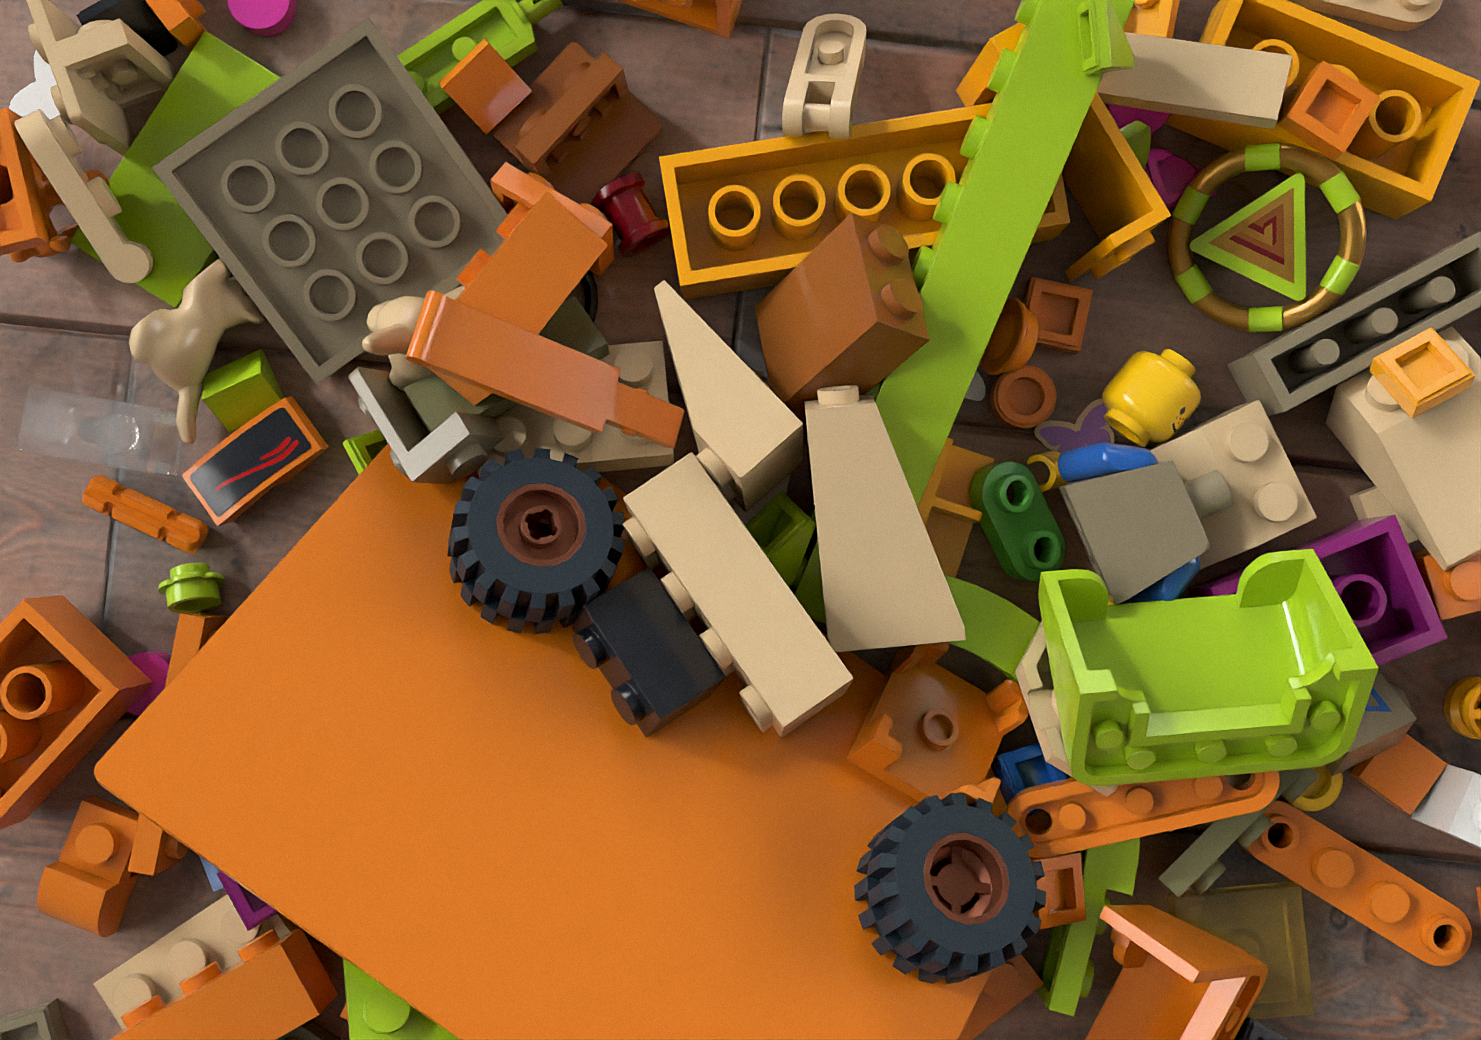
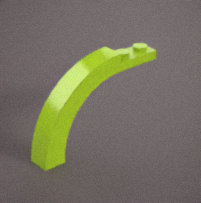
(1000, 636)

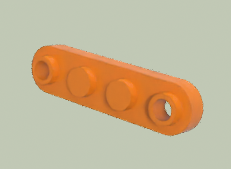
(1135, 810)
(1362, 886)

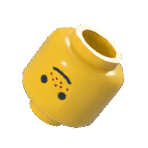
(1151, 397)

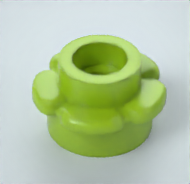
(192, 588)

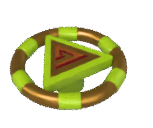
(1267, 237)

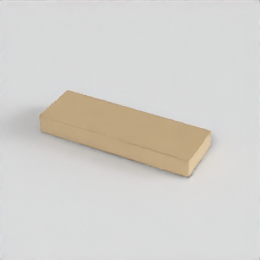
(1200, 81)

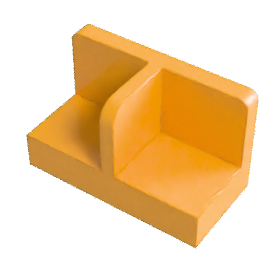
(947, 504)

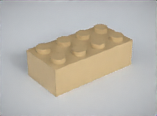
(736, 595)

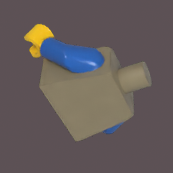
(1136, 517)

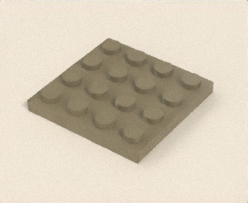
(335, 197)

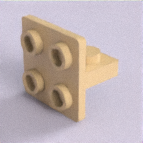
(97, 71)

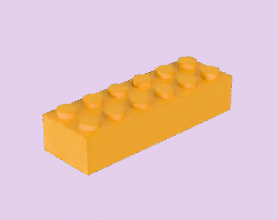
(763, 205)

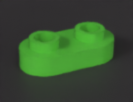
(1017, 526)

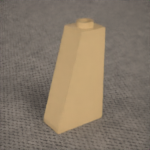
(872, 543)

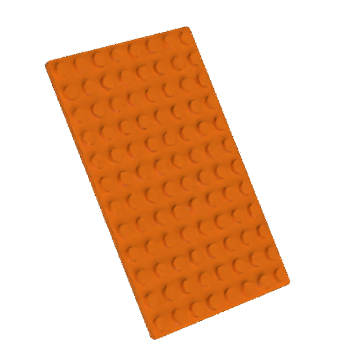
(496, 830)

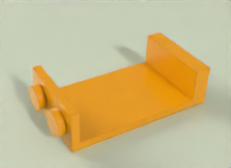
(1098, 172)

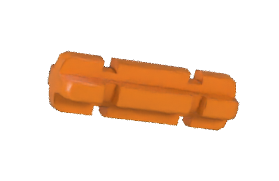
(145, 514)

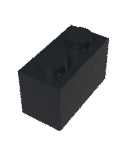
(645, 652)

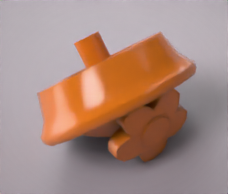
(1011, 339)

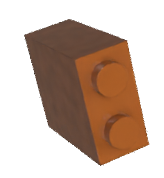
(842, 315)

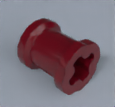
(631, 214)

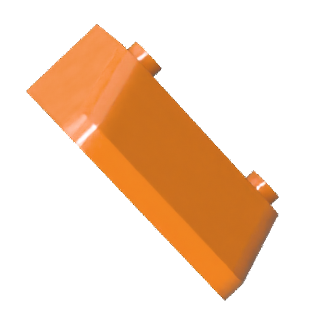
(1174, 980)

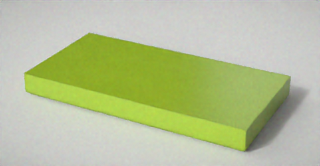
(202, 93)

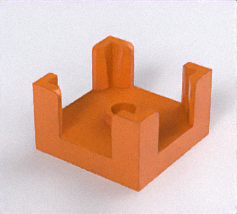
(935, 729)

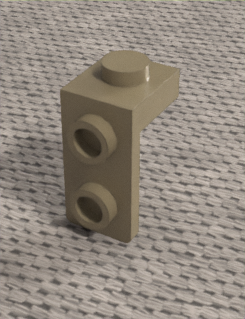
(436, 457)

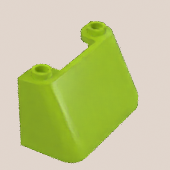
(1205, 680)

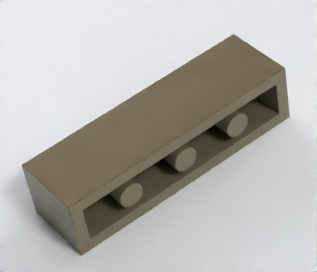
(1361, 328)

